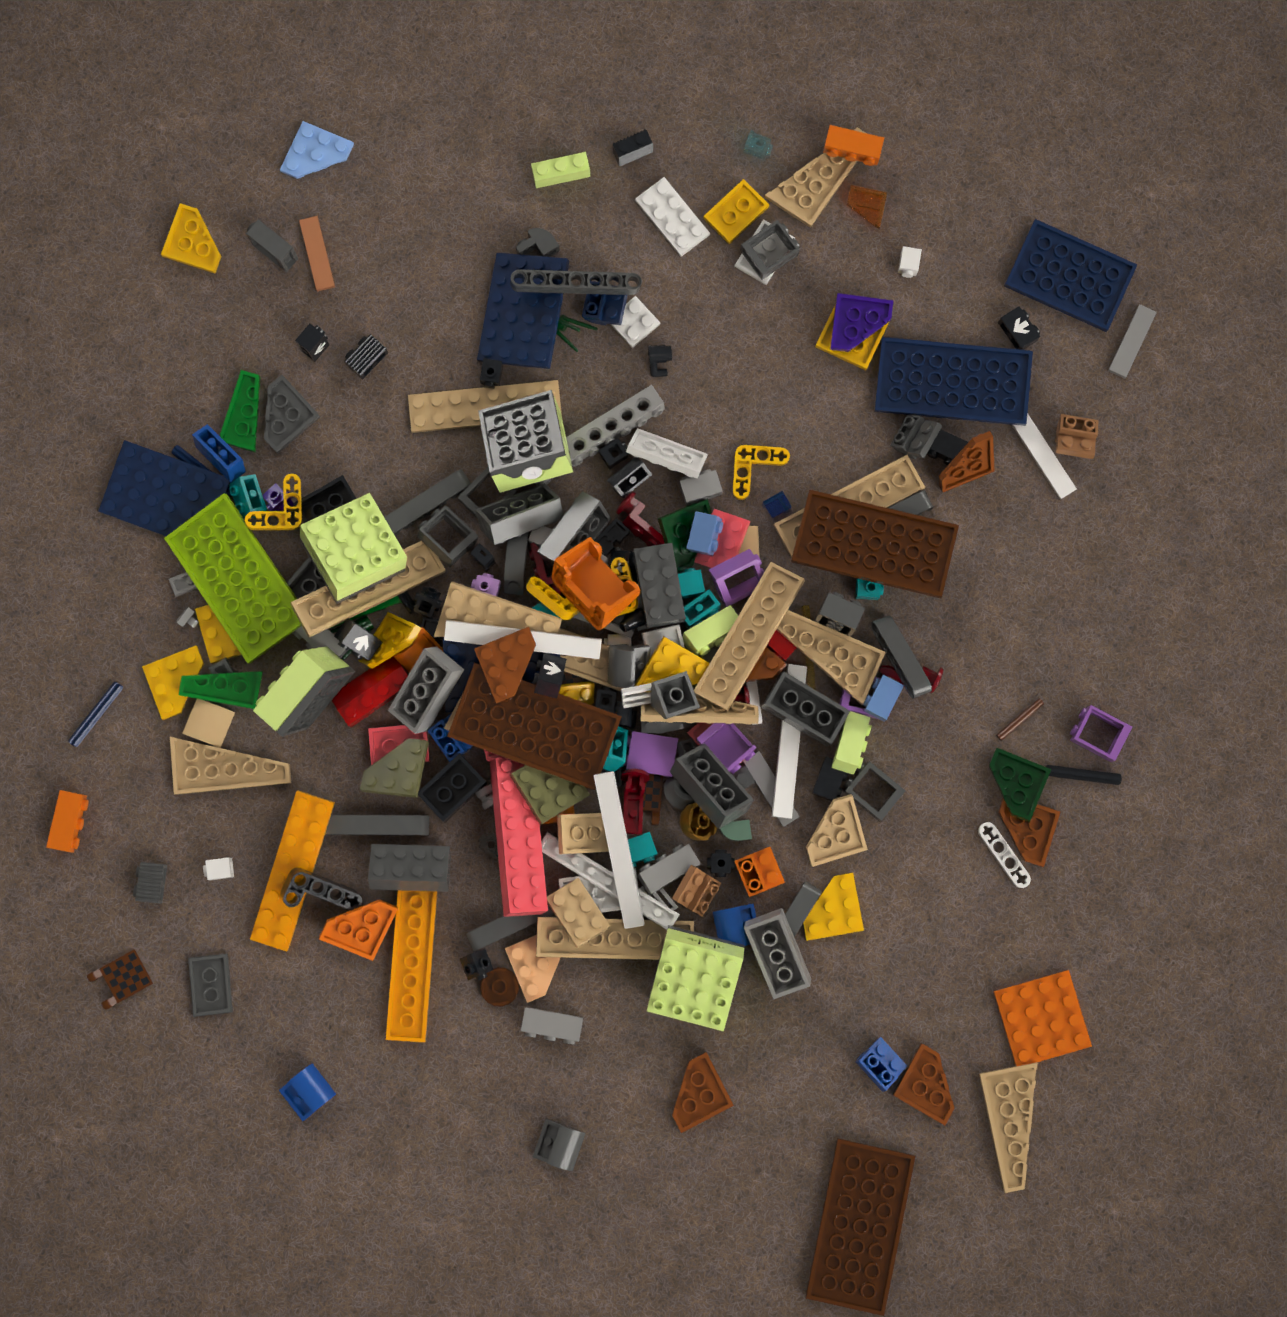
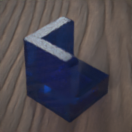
(777, 504)

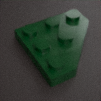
(677, 529)
(1019, 782)

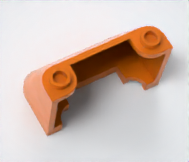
(592, 584)

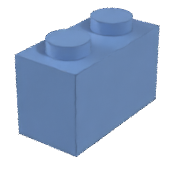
(705, 533)
(883, 697)

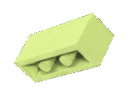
(560, 170)
(709, 632)
(852, 743)

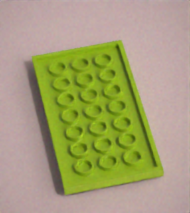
(235, 577)

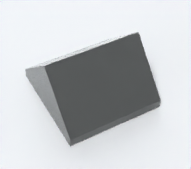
(673, 695)

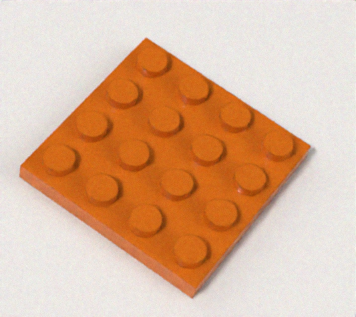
(1042, 1018)

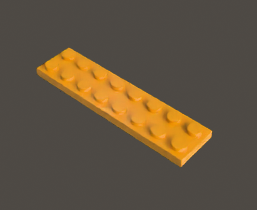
(297, 849)
(411, 966)

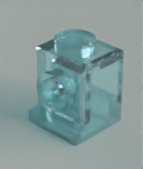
(753, 149)

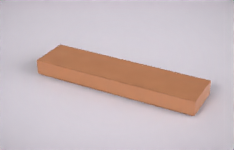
(317, 253)

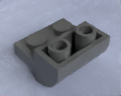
(915, 436)
(626, 664)
(559, 1145)

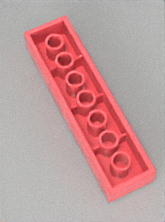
(517, 845)

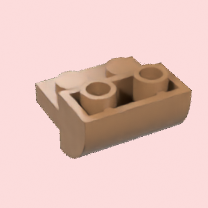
(1076, 436)
(696, 890)

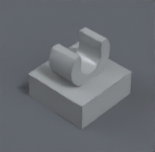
(185, 617)

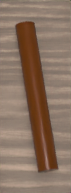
(1020, 719)

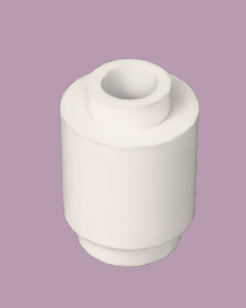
(617, 639)

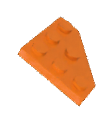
(360, 929)

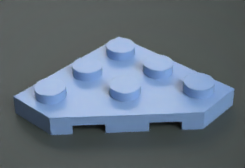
(314, 150)

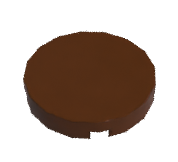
(507, 984)

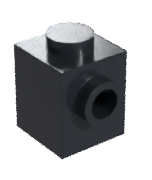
(491, 373)

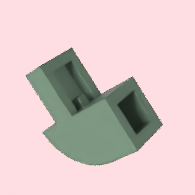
(737, 830)

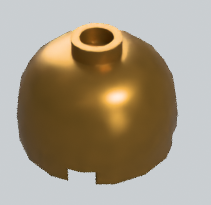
(696, 823)

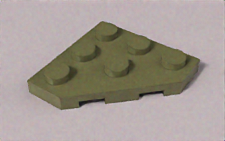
(398, 771)
(547, 793)

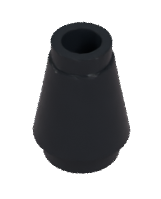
(632, 620)

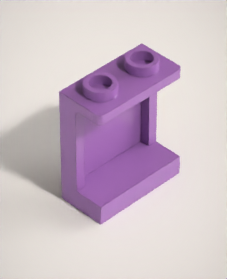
(727, 744)
(651, 753)

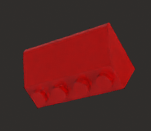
(370, 691)

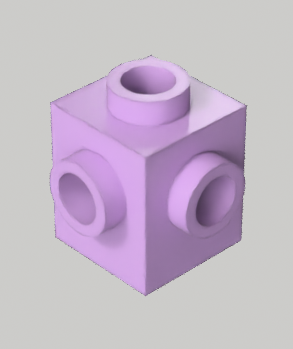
(487, 580)

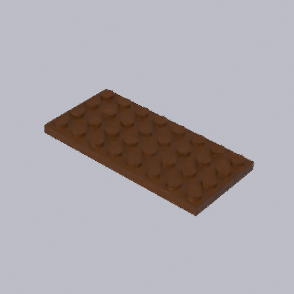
(875, 543)
(536, 730)
(860, 1227)

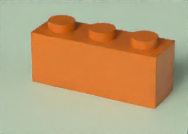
(853, 145)
(67, 821)

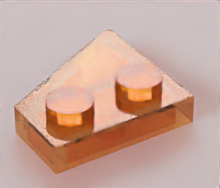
(867, 203)

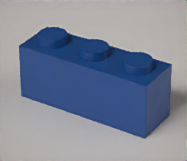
(219, 453)

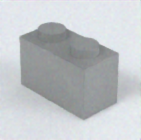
(704, 487)

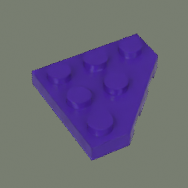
(857, 320)

